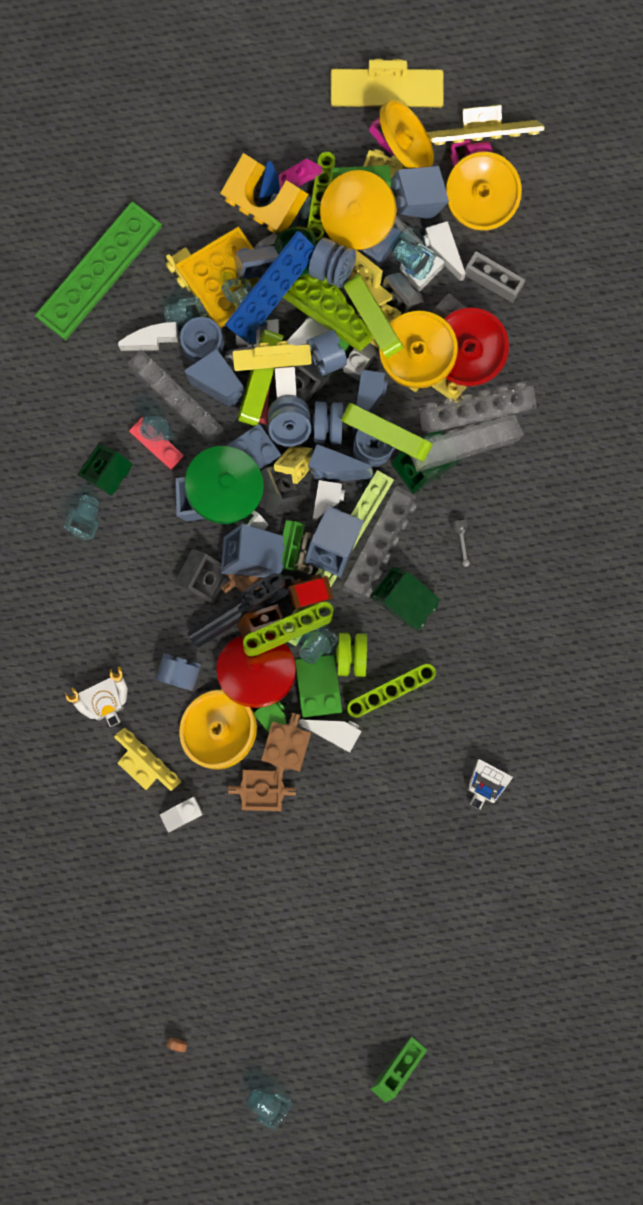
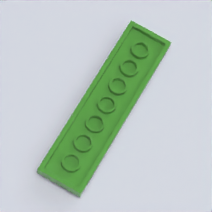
(98, 271)

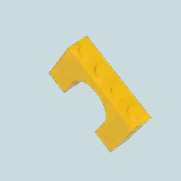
(240, 191)

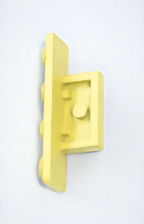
(372, 276)
(272, 356)
(142, 764)

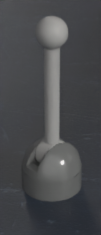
(460, 528)

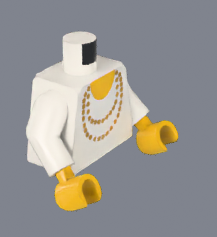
(102, 699)

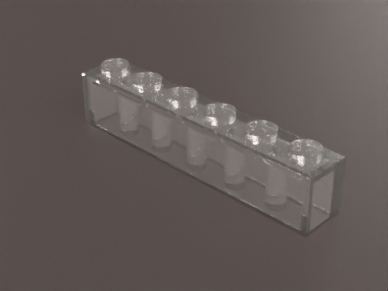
(471, 441)

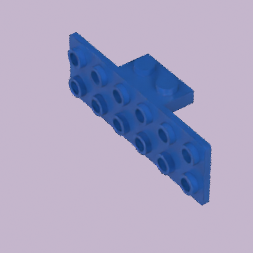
(271, 287)

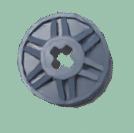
(332, 262)
(371, 456)

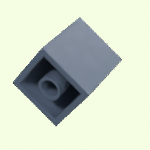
(419, 191)
(216, 379)
(334, 541)
(252, 552)

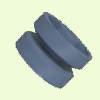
(197, 330)
(289, 421)
(327, 423)

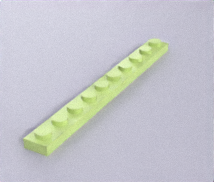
(364, 511)

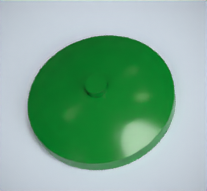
(223, 484)

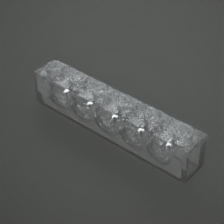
(176, 398)
(524, 401)
(398, 498)

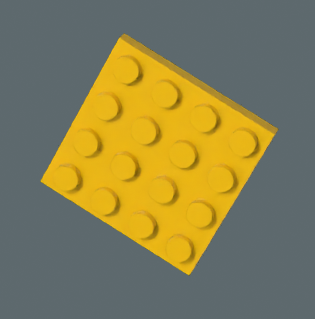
(210, 268)

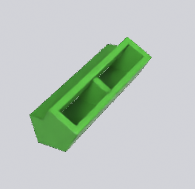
(292, 542)

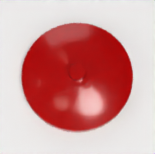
(480, 345)
(255, 679)

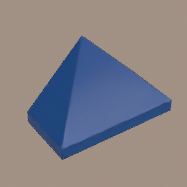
(270, 184)

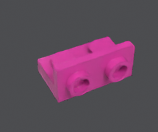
(300, 173)

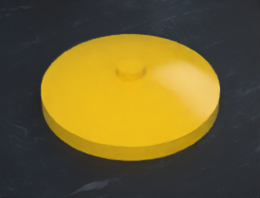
(406, 135)
(483, 191)
(358, 210)
(427, 351)
(217, 731)

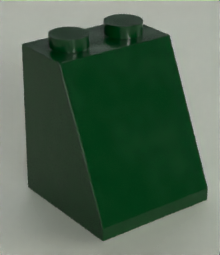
(416, 480)
(405, 598)

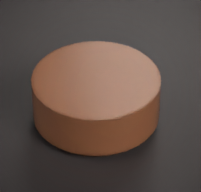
(177, 1044)

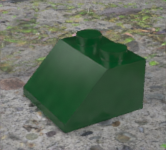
(105, 469)

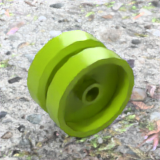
(348, 654)

